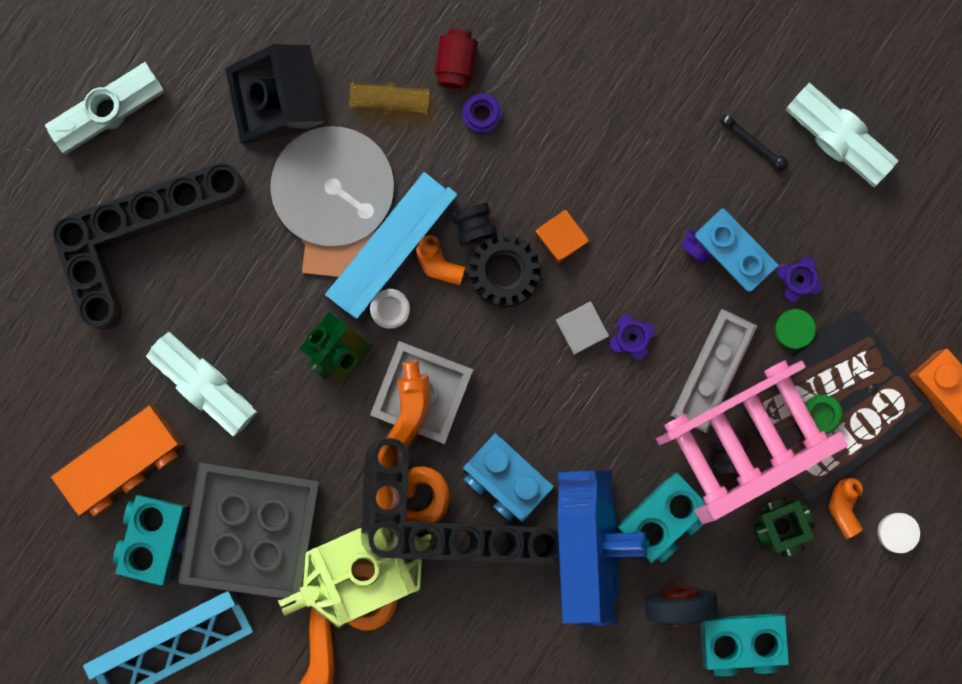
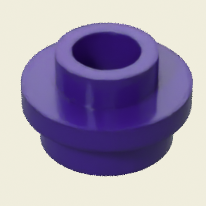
(482, 101)

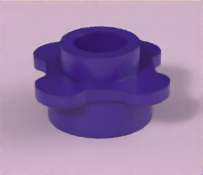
(694, 247)
(810, 282)
(643, 334)

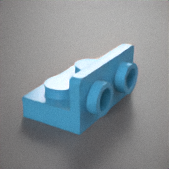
(736, 250)
(507, 478)

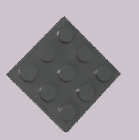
(248, 531)

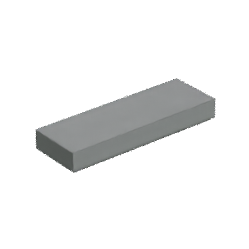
(715, 367)

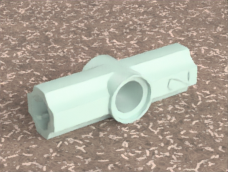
(82, 122)
(841, 135)
(201, 384)

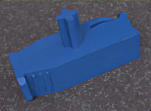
(591, 548)

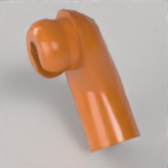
(434, 262)
(842, 505)

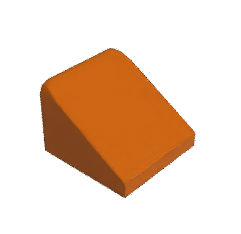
(561, 236)

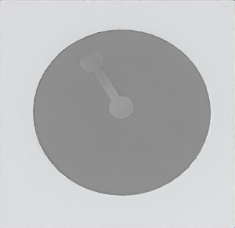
(332, 186)

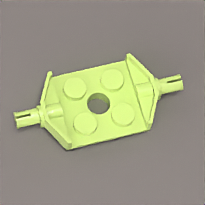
(341, 597)

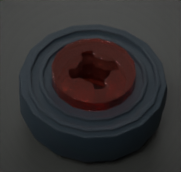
(681, 606)

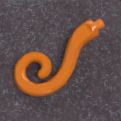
(414, 407)
(322, 661)

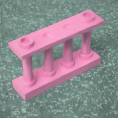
(784, 462)

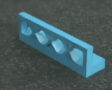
(390, 245)
(168, 630)

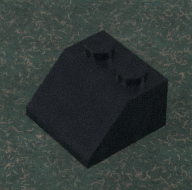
(275, 93)

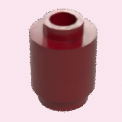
(456, 59)

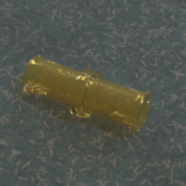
(389, 97)

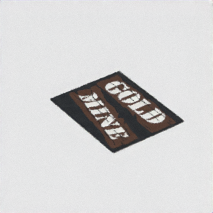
(843, 367)

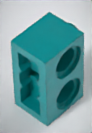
(656, 510)
(161, 542)
(744, 631)

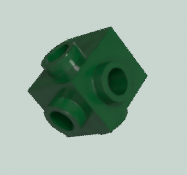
(334, 348)
(798, 526)

